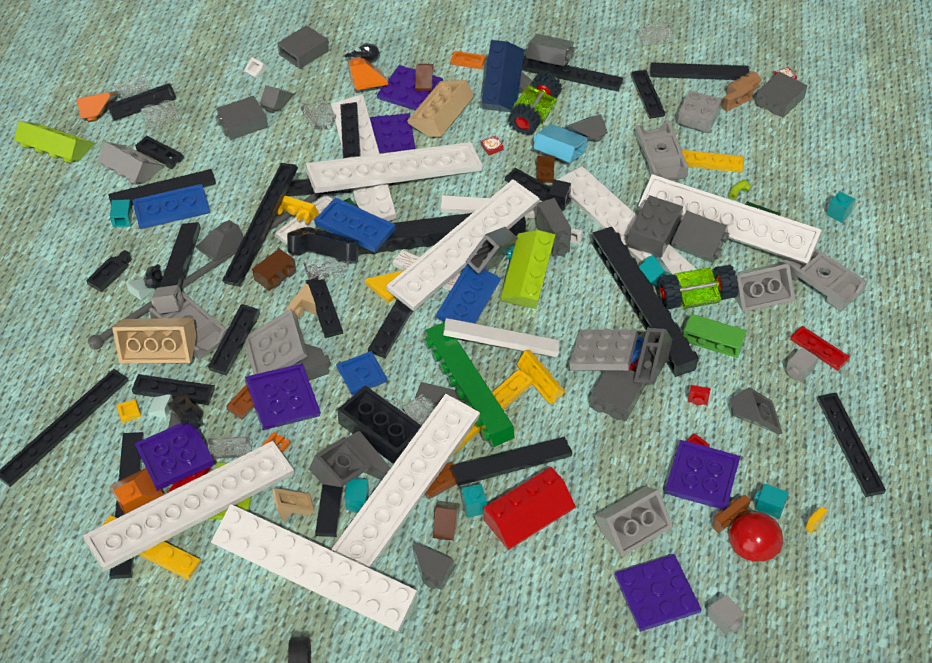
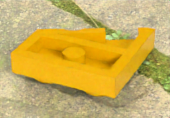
(379, 283)

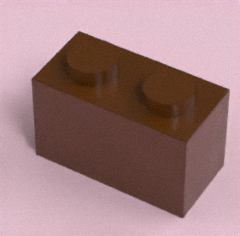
(274, 269)

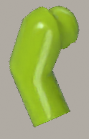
(741, 185)

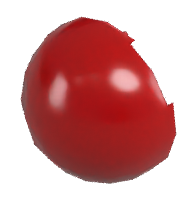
(756, 536)

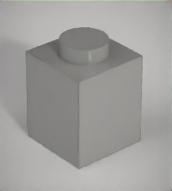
(167, 299)
(801, 364)
(726, 615)

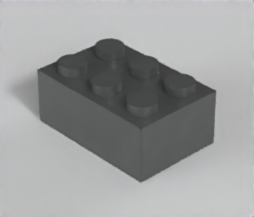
(655, 226)

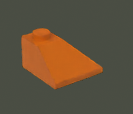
(364, 74)
(94, 105)
(135, 491)

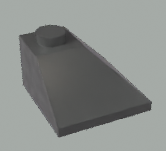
(589, 127)
(221, 241)
(756, 410)
(339, 464)

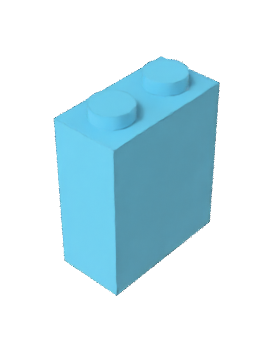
(560, 143)

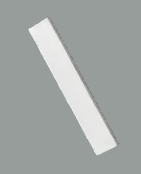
(465, 205)
(501, 337)

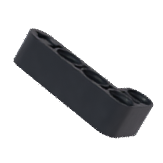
(322, 242)

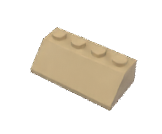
(441, 107)
(155, 340)

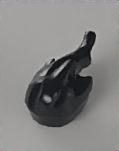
(368, 51)
(153, 277)

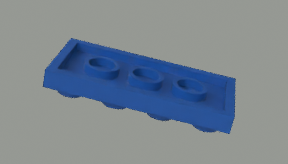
(171, 206)
(355, 223)
(469, 296)

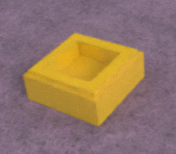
(128, 411)
(816, 519)

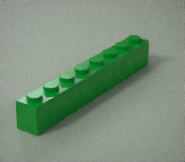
(469, 385)

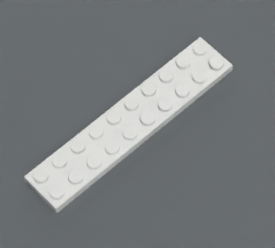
(392, 167)
(374, 198)
(609, 211)
(744, 222)
(450, 253)
(406, 482)
(187, 506)
(315, 567)

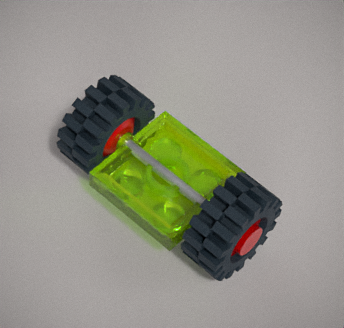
(535, 103)
(698, 287)

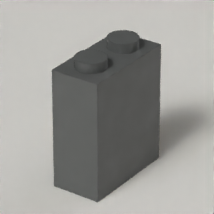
(303, 46)
(550, 49)
(781, 94)
(241, 118)
(553, 221)
(700, 237)
(491, 249)
(616, 394)

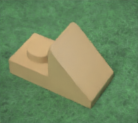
(303, 302)
(292, 502)

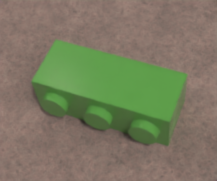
(714, 335)

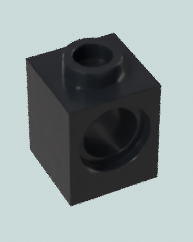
(561, 192)

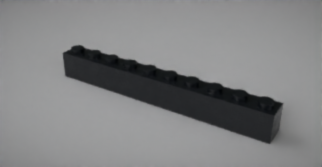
(427, 232)
(642, 297)

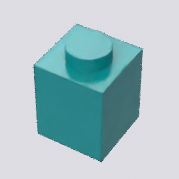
(840, 206)
(121, 213)
(653, 268)
(356, 494)
(473, 500)
(771, 500)

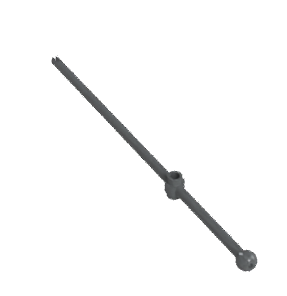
(96, 341)

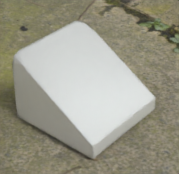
(255, 67)
(576, 236)

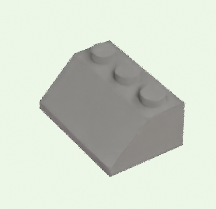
(128, 162)
(764, 286)
(634, 520)

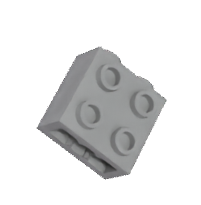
(699, 111)

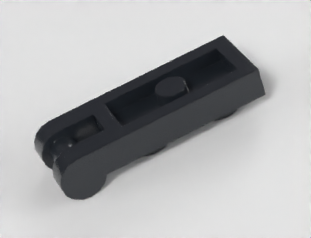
(159, 151)

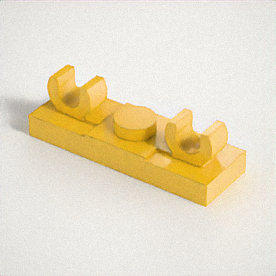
(299, 208)
(542, 378)

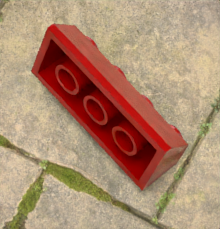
(528, 508)

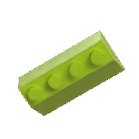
(52, 141)
(528, 268)

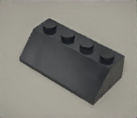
(379, 422)

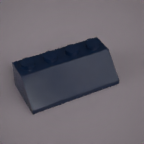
(502, 76)

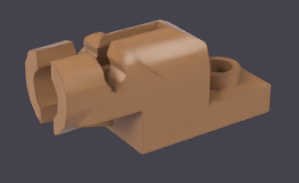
(741, 91)

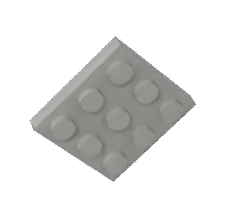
(276, 344)
(603, 349)

